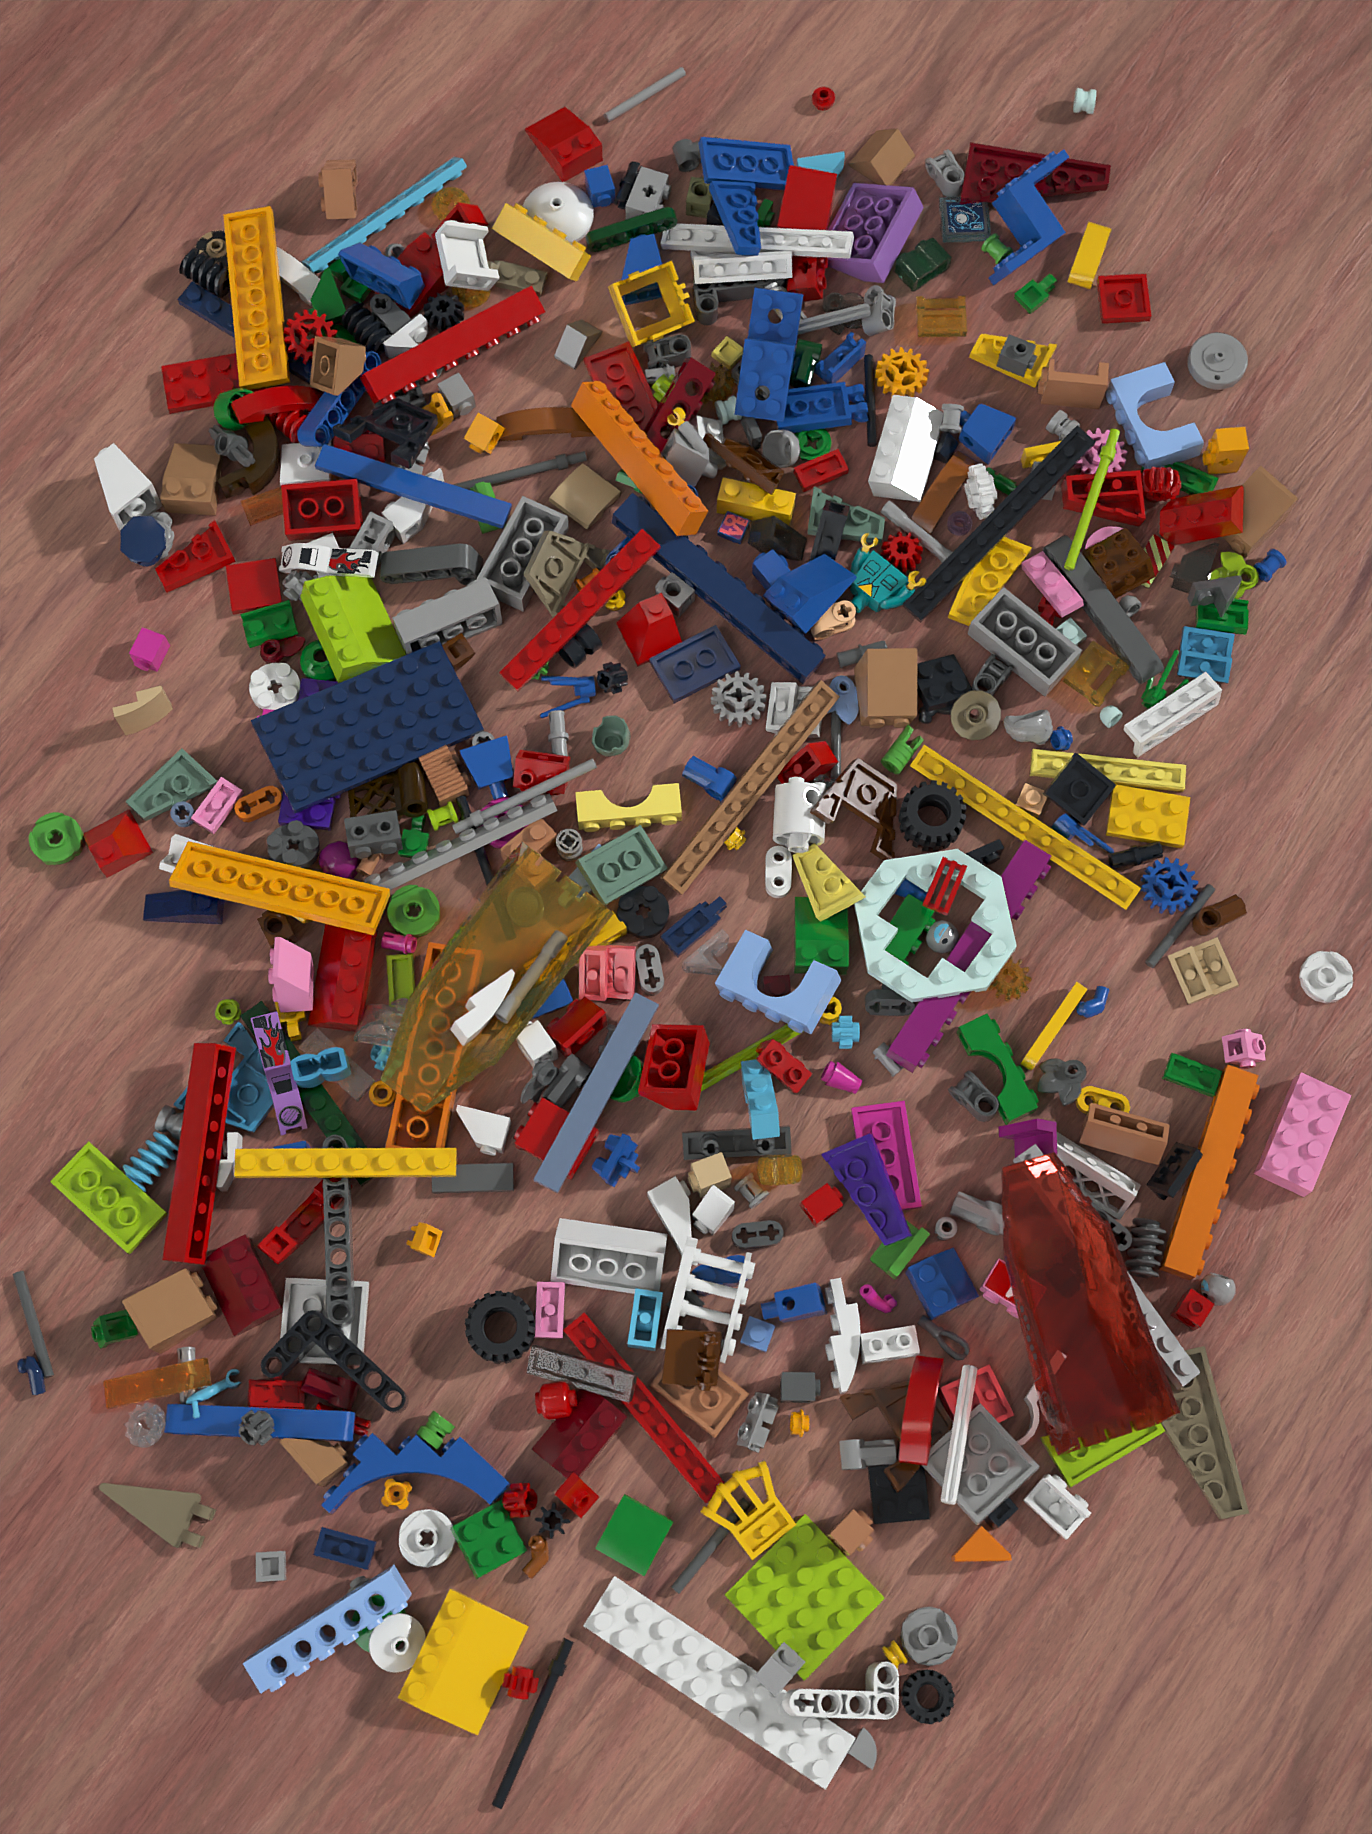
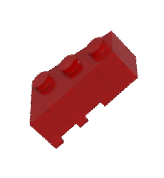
(1118, 500)

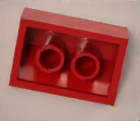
(1203, 516)
(675, 1066)

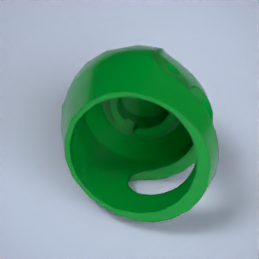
(223, 411)

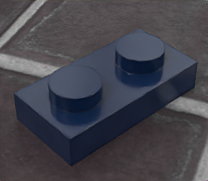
(345, 1548)

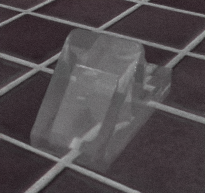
(702, 959)

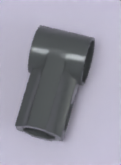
(687, 154)
(571, 1075)

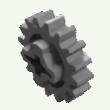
(748, 699)

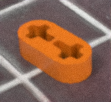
(254, 799)

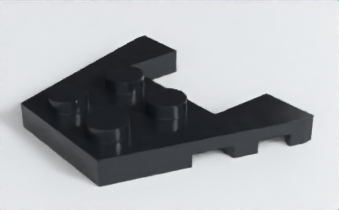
(398, 422)

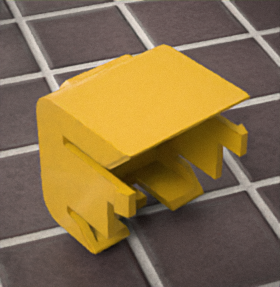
(672, 295)

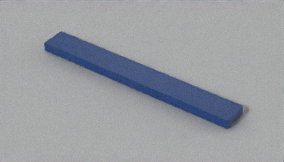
(413, 486)

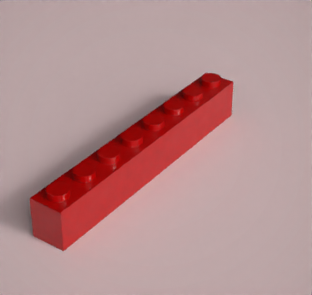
(453, 344)
(199, 1153)

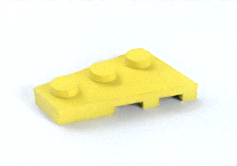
(825, 883)

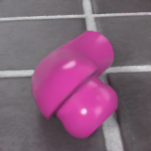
(874, 1300)

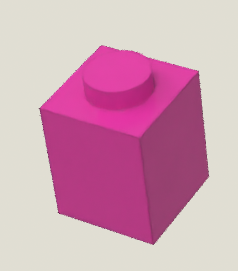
(149, 650)

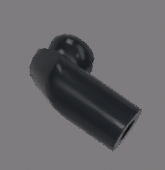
(926, 717)

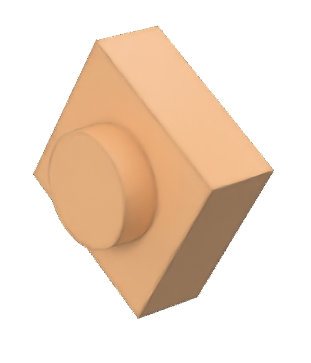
(1031, 800)

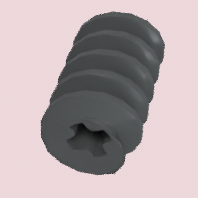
(1144, 1248)

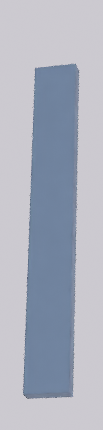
(596, 1093)

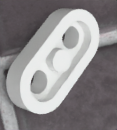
(778, 870)

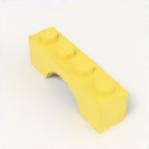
(598, 812)

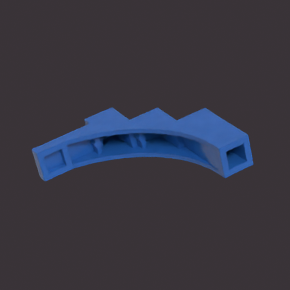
(378, 1461)

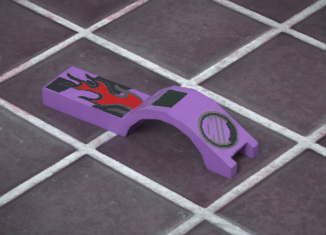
(278, 1072)

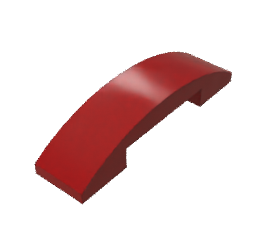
(273, 400)
(298, 1226)
(920, 1409)

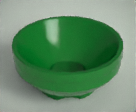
(312, 668)
(624, 1091)

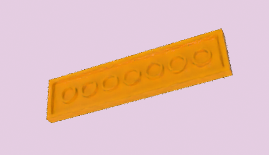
(256, 298)
(280, 887)

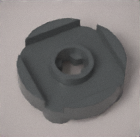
(291, 834)

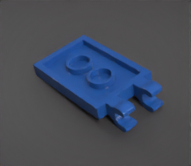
(823, 407)

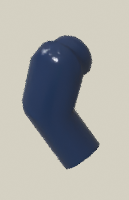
(35, 1374)

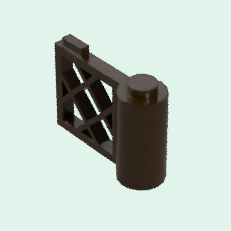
(407, 791)

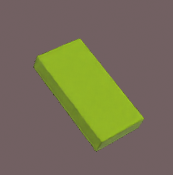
(400, 976)

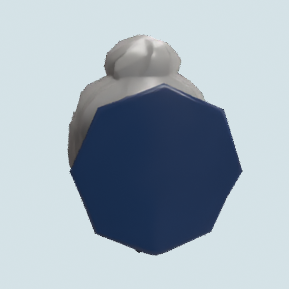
(147, 538)

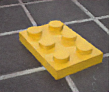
(1148, 816)

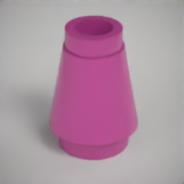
(839, 1077)

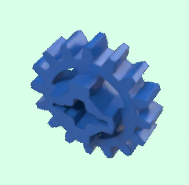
(1178, 886)

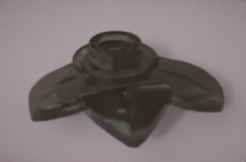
(842, 301)

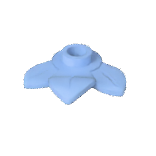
(847, 704)

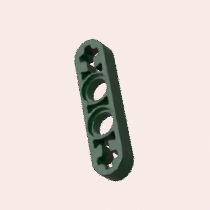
(623, 231)

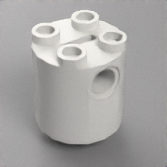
(792, 821)

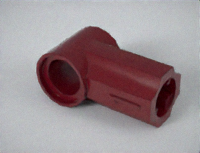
(335, 1390)

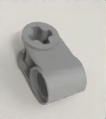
(946, 173)
(882, 311)

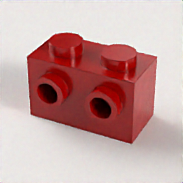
(537, 767)

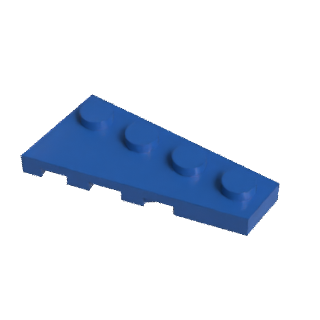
(738, 213)

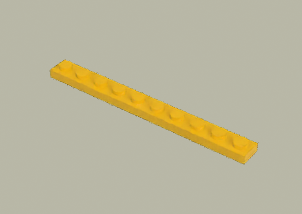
(1027, 828)

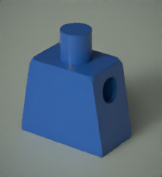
(985, 431)
(490, 765)
(808, 1304)

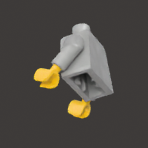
(687, 451)

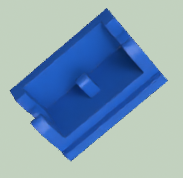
(841, 359)

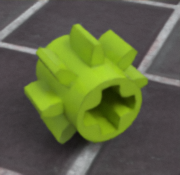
(661, 386)

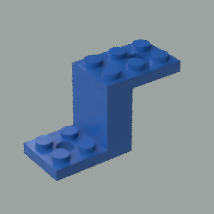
(1027, 215)
(768, 354)

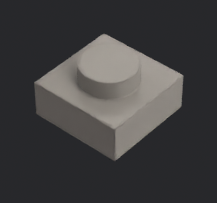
(270, 1566)

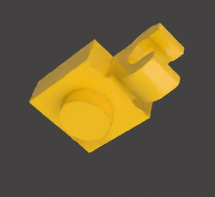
(292, 1021)

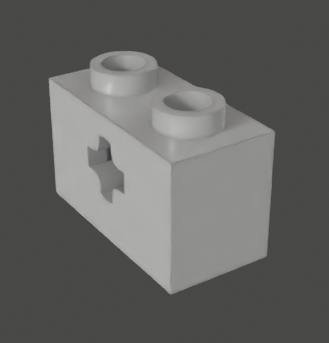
(647, 193)

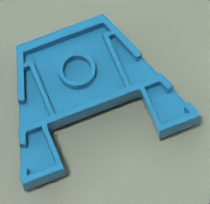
(249, 1090)

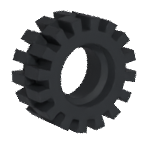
(945, 1692)

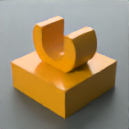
(425, 1239)

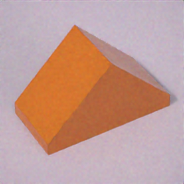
(980, 1547)

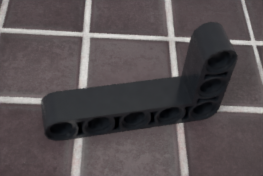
(340, 1356)

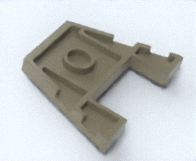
(556, 566)

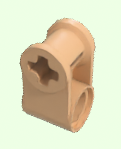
(833, 622)

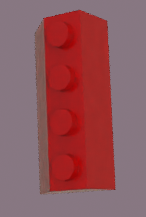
(342, 978)

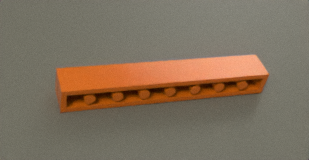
(639, 458)
(1207, 1181)

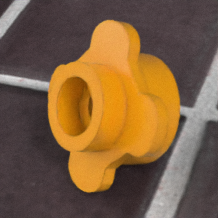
(393, 1486)

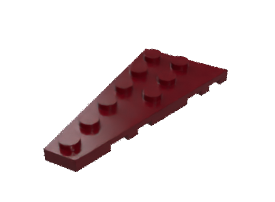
(993, 167)

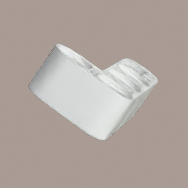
(840, 1698)

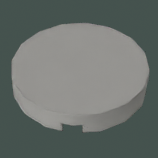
(928, 1636)

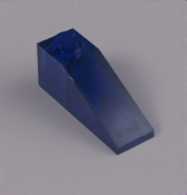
(183, 908)

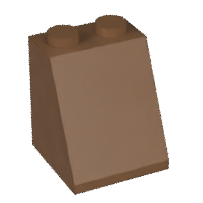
(1264, 510)
(887, 687)
(171, 1310)

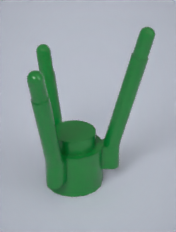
(1157, 693)

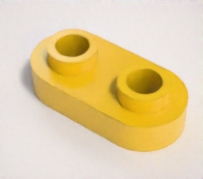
(1103, 1098)

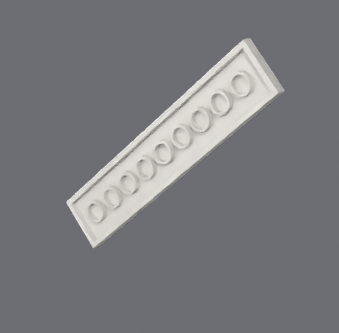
(717, 1681)

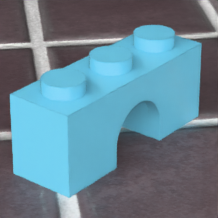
(761, 1100)

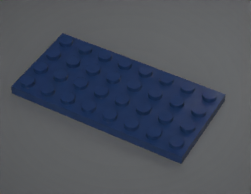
(366, 726)

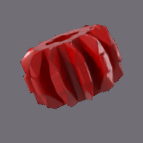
(1160, 484)
(902, 544)

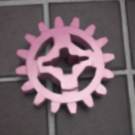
(1090, 461)

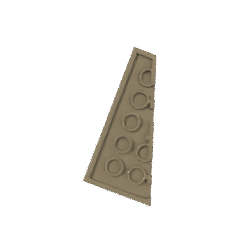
(1203, 1440)

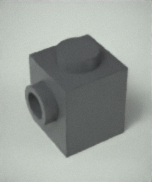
(1017, 356)

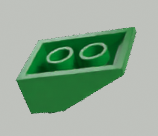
(819, 941)

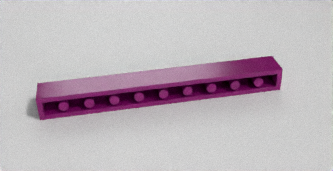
(932, 1013)

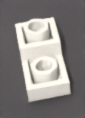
(226, 1167)

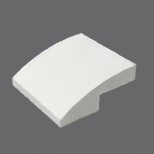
(782, 703)

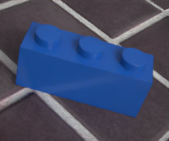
(382, 273)

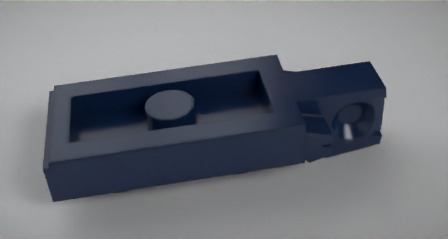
(693, 926)

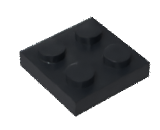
(941, 682)
(1079, 789)
(895, 1507)

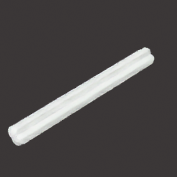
(959, 1434)

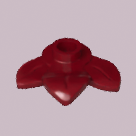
(284, 647)

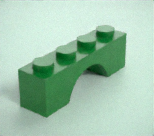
(982, 1039)

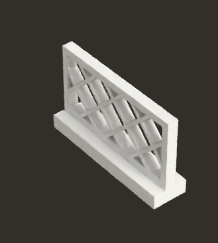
(730, 267)

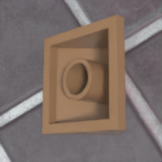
(883, 157)

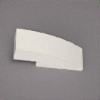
(482, 1008)

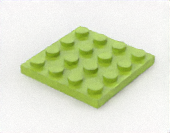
(805, 1595)

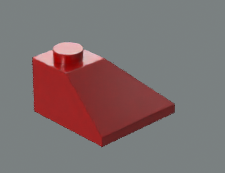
(649, 629)
(117, 843)

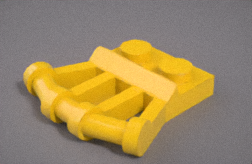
(762, 1524)

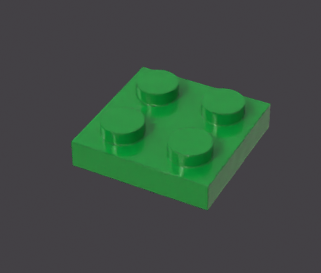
(488, 1539)

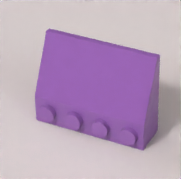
(880, 225)

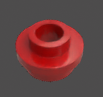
(823, 103)

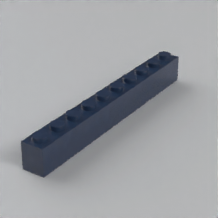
(722, 591)

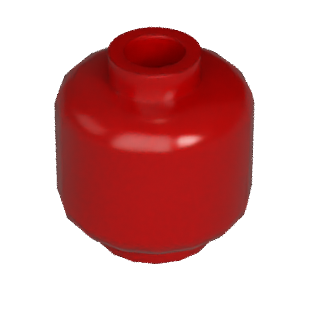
(555, 1400)

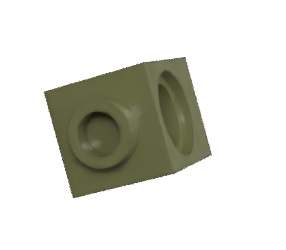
(697, 205)

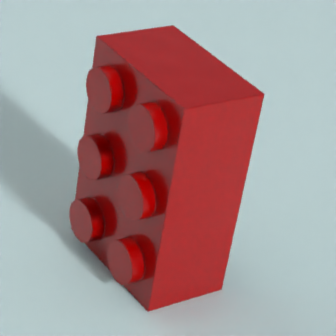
(322, 509)

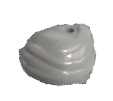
(1030, 727)

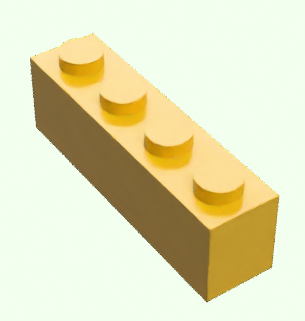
(542, 242)

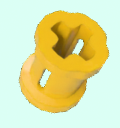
(828, 1018)

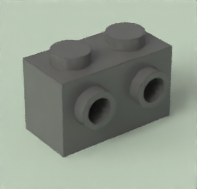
(373, 834)

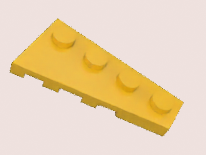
(987, 579)

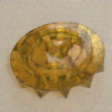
(443, 199)
(472, 298)

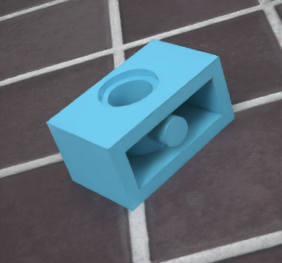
(645, 1319)

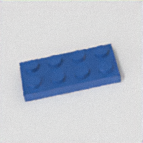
(745, 162)

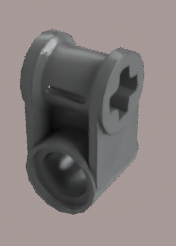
(388, 313)
(667, 352)
(992, 675)
(974, 1094)

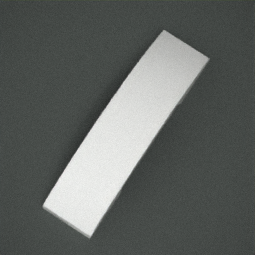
(297, 276)

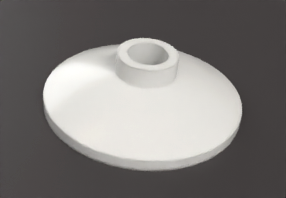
(388, 1633)

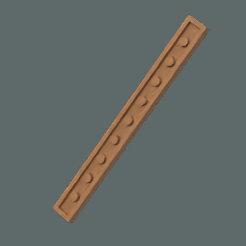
(750, 787)

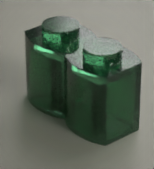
(922, 264)

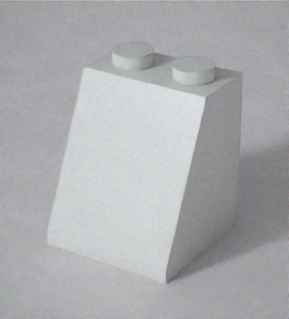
(125, 486)

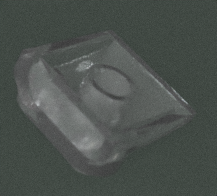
(380, 1023)

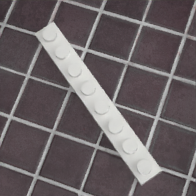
(798, 241)

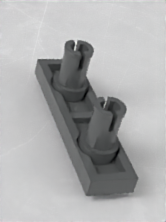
(733, 1143)

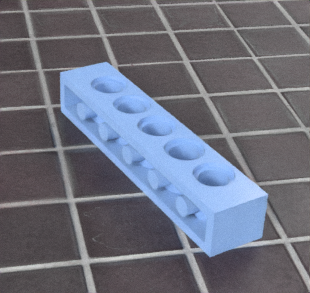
(270, 1676)

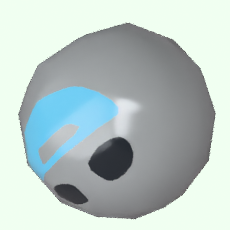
(942, 937)
(1218, 1289)

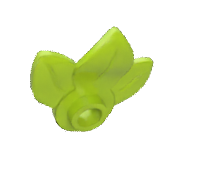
(1234, 565)

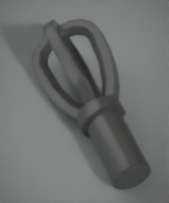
(937, 1331)

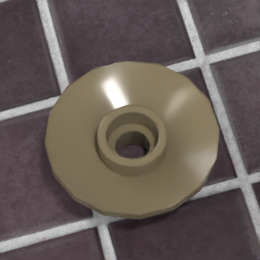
(983, 723)

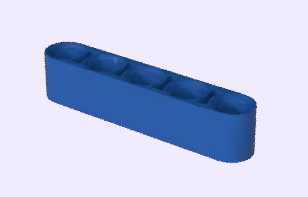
(333, 409)

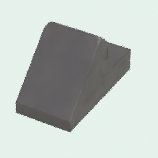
(1215, 591)

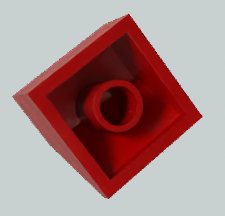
(577, 1026)

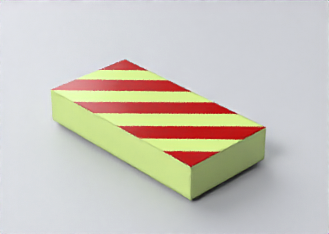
(1159, 552)

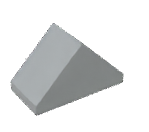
(576, 342)

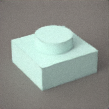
(1072, 631)

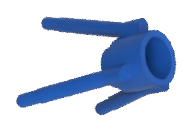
(582, 687)
(1069, 828)

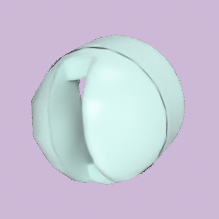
(1110, 716)

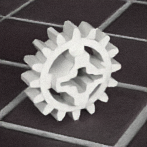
(980, 491)

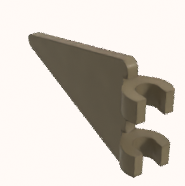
(162, 1511)

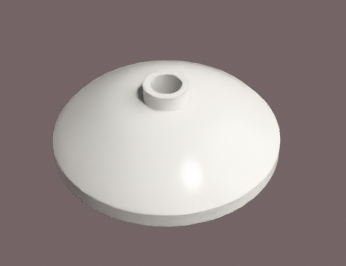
(571, 217)

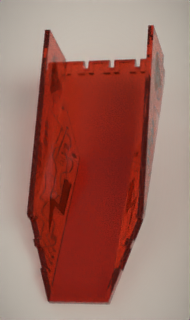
(1078, 1303)

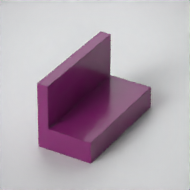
(1029, 1133)

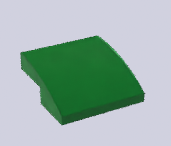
(634, 1535)

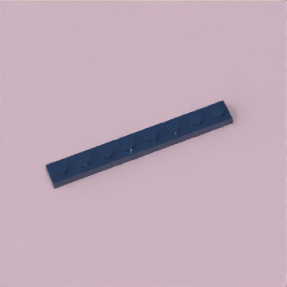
(221, 316)

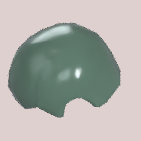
(611, 736)

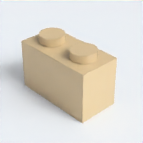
(709, 1172)

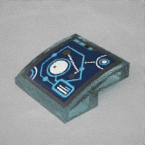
(963, 221)

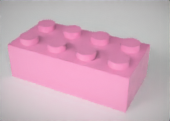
(1302, 1134)

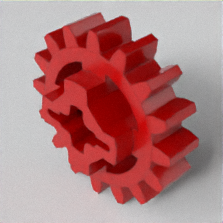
(303, 330)

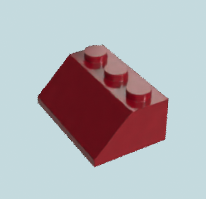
(241, 1285)
(577, 1440)

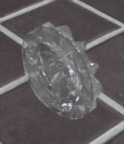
(154, 1419)

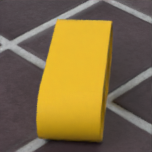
(1089, 255)

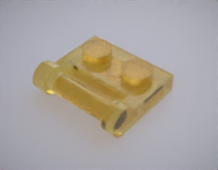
(941, 322)
(1089, 668)

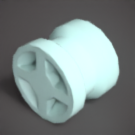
(1084, 101)
(726, 409)

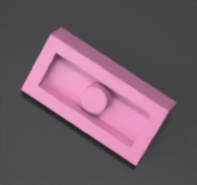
(217, 805)
(550, 1310)

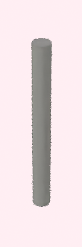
(644, 94)

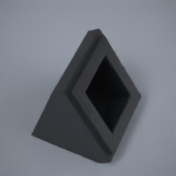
(945, 447)

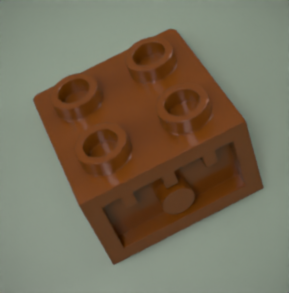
(1120, 562)

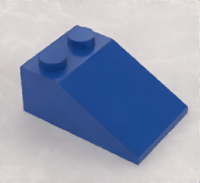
(809, 591)

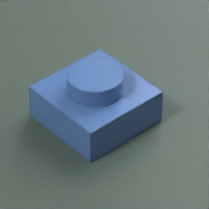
(757, 1334)

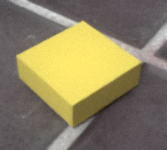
(728, 353)

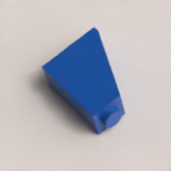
(641, 256)

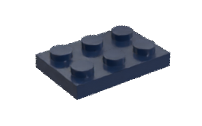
(694, 664)

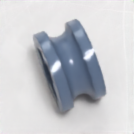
(177, 808)

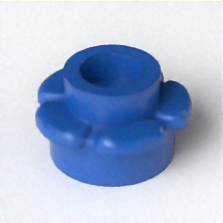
(1061, 739)

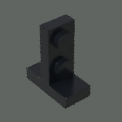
(830, 530)

